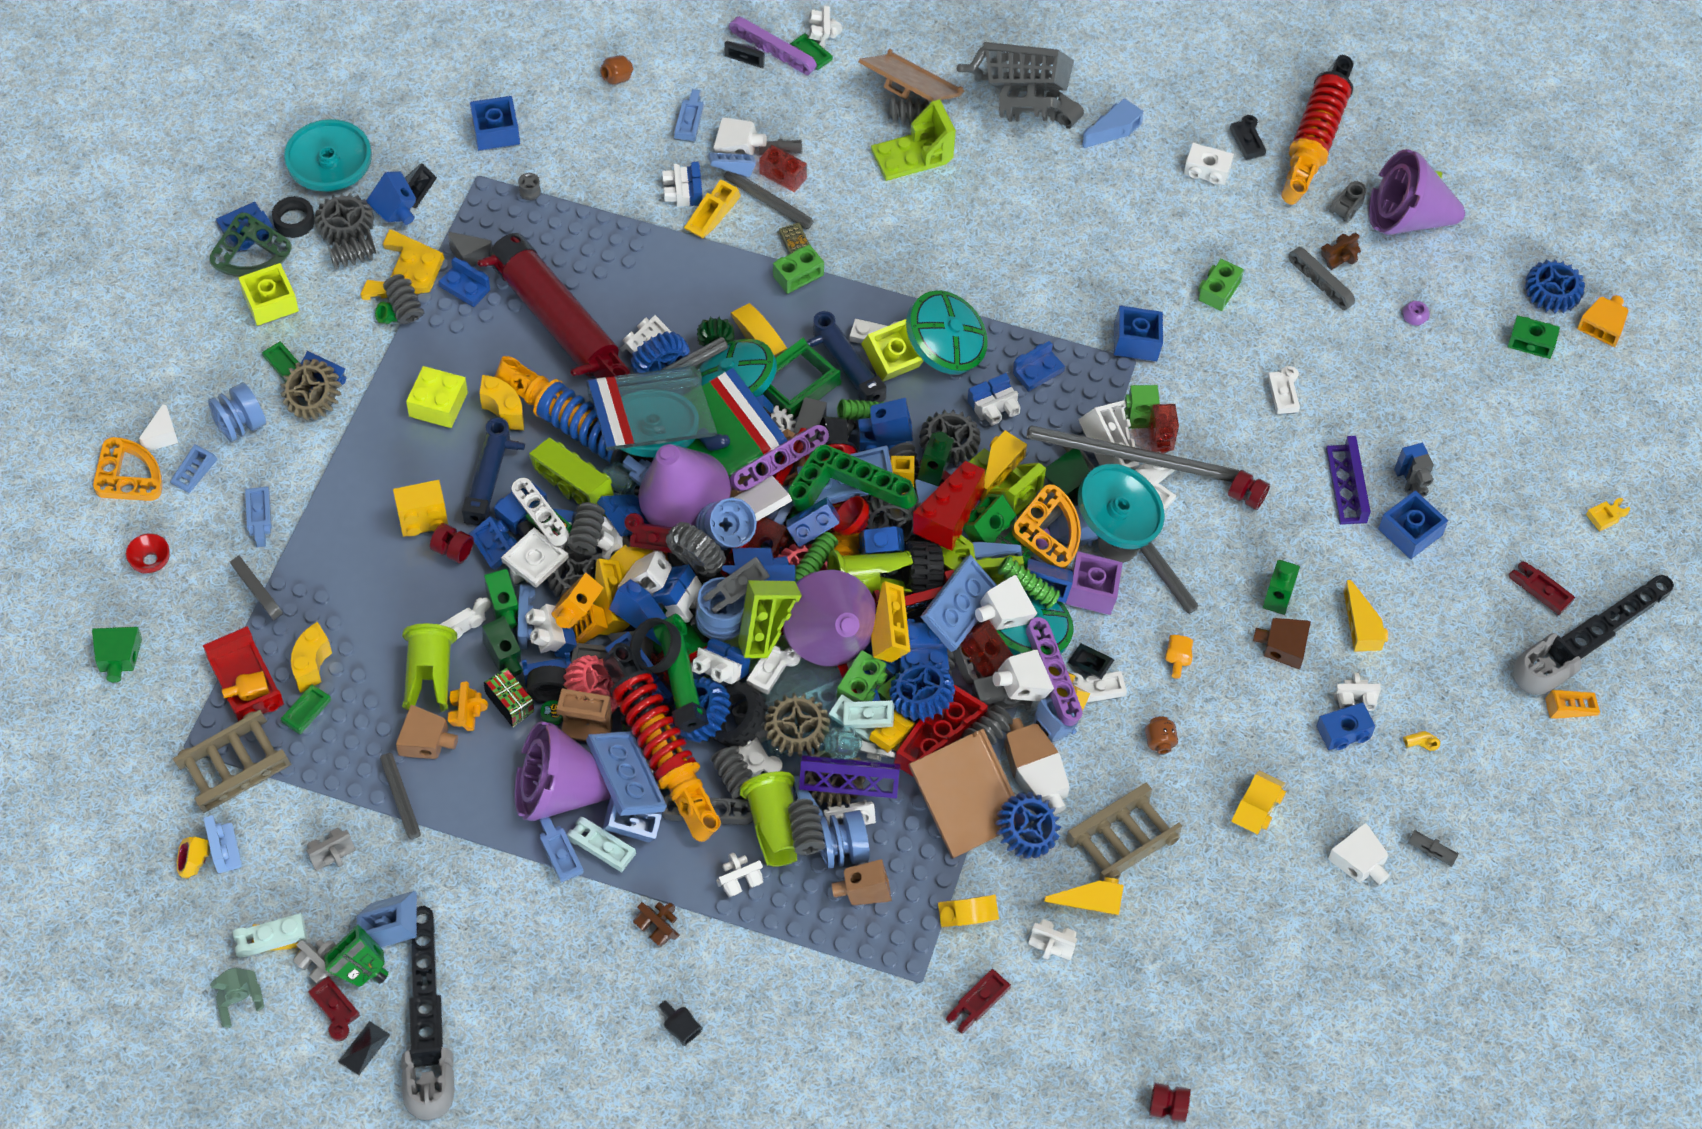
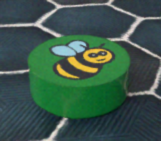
(549, 713)

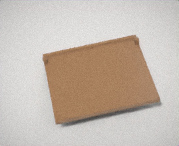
(911, 77)
(963, 791)

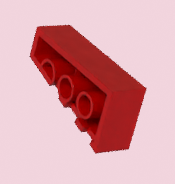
(949, 506)
(940, 730)

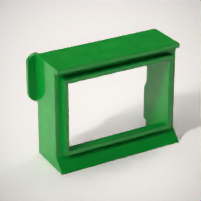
(816, 390)

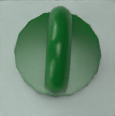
(384, 313)

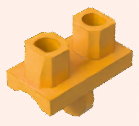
(469, 706)

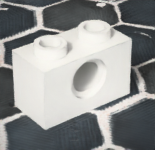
(1208, 164)

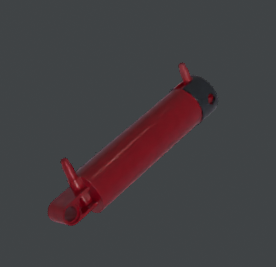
(555, 307)

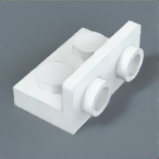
(647, 329)

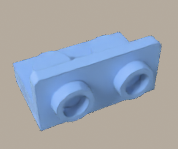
(222, 845)

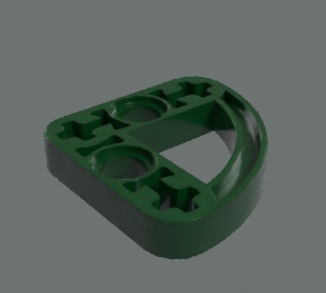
(250, 233)

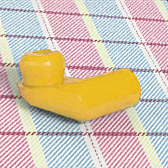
(1422, 739)

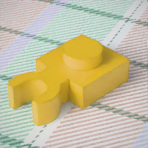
(1605, 515)

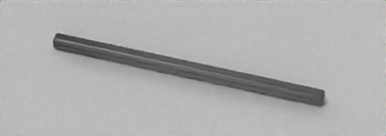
(1131, 453)
(1161, 566)

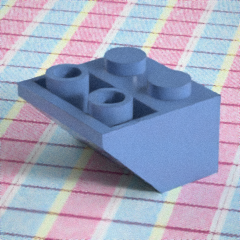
(637, 826)
(390, 919)

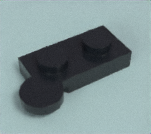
(1248, 137)

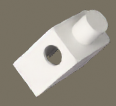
(738, 137)
(652, 569)
(1006, 605)
(1024, 677)
(1047, 779)
(1361, 856)

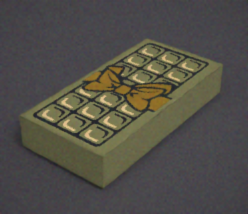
(793, 237)

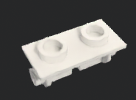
(866, 808)

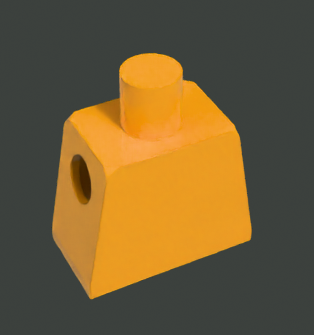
(1605, 320)
(568, 609)

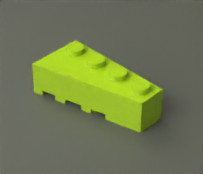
(570, 473)

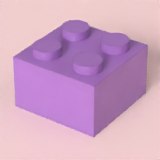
(1094, 583)

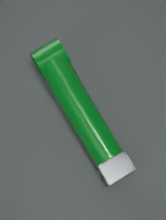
(688, 712)

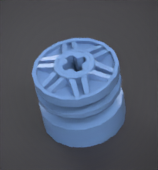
(233, 413)
(736, 517)
(723, 624)
(845, 839)

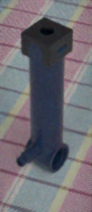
(868, 386)
(477, 504)

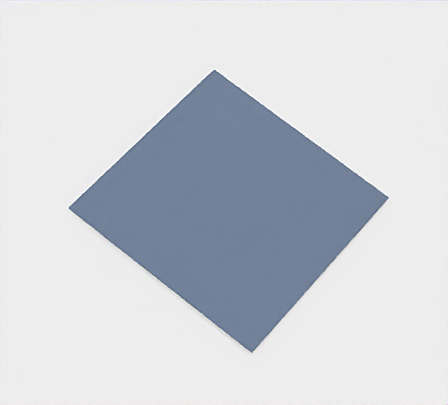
(370, 582)

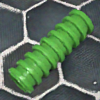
(855, 409)
(816, 555)
(1029, 582)

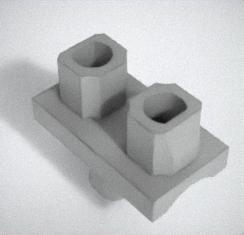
(330, 850)
(309, 954)

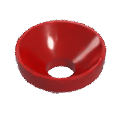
(853, 516)
(147, 545)

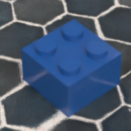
(495, 123)
(1138, 333)
(1413, 524)

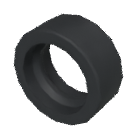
(297, 229)
(546, 683)

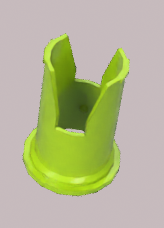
(869, 566)
(427, 660)
(769, 802)

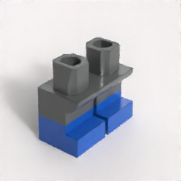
(1416, 467)

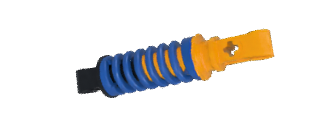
(560, 407)

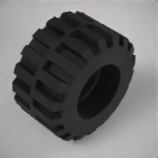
(927, 566)

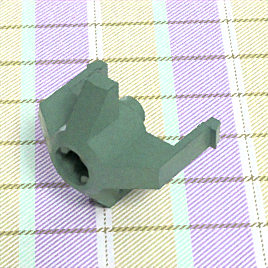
(234, 987)

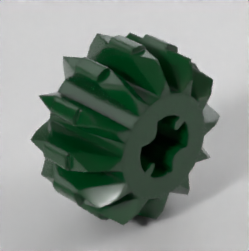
(713, 329)

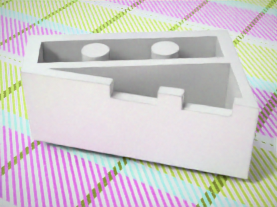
(1109, 425)

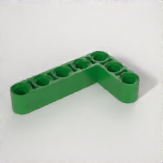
(851, 476)

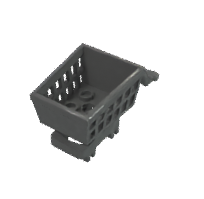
(1014, 81)

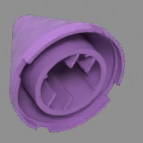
(1412, 197)
(681, 485)
(831, 618)
(556, 775)

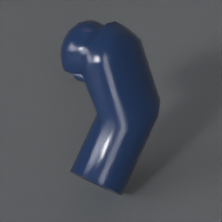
(715, 442)

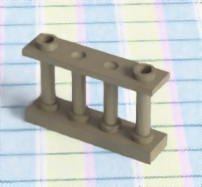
(252, 773)
(1121, 811)

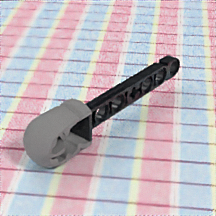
(1568, 653)
(426, 1050)

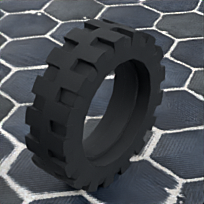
(753, 720)

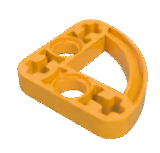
(112, 477)
(1033, 526)

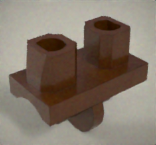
(1343, 251)
(648, 916)

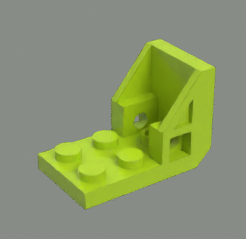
(926, 148)
(1020, 486)
(964, 548)

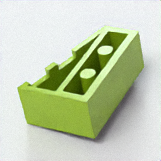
(764, 614)

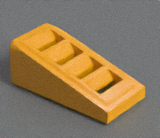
(598, 625)
(1557, 707)

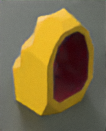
(192, 856)

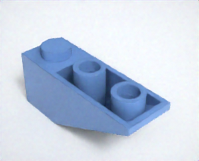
(1116, 124)

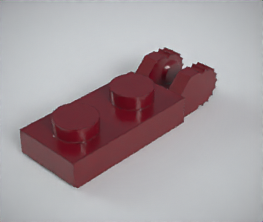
(1542, 587)
(979, 999)

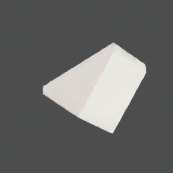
(159, 431)

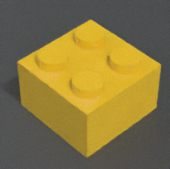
(420, 507)

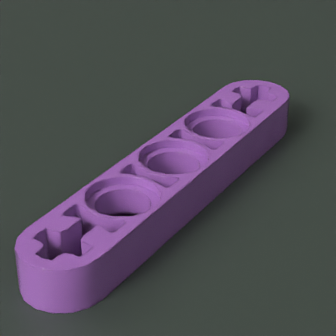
(772, 44)
(770, 463)
(1055, 660)

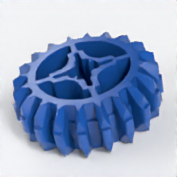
(1556, 282)
(659, 352)
(919, 685)
(715, 701)
(1015, 810)

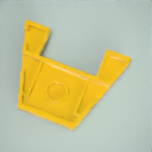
(415, 262)

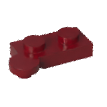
(646, 535)
(335, 1007)

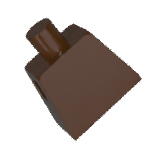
(1285, 640)

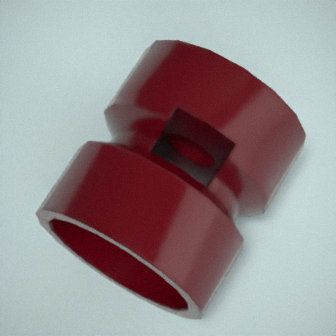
(1248, 489)
(450, 542)
(1170, 1102)

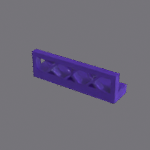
(1356, 479)
(849, 767)

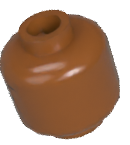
(616, 69)
(1161, 735)

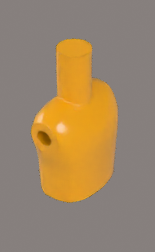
(1179, 653)
(248, 687)

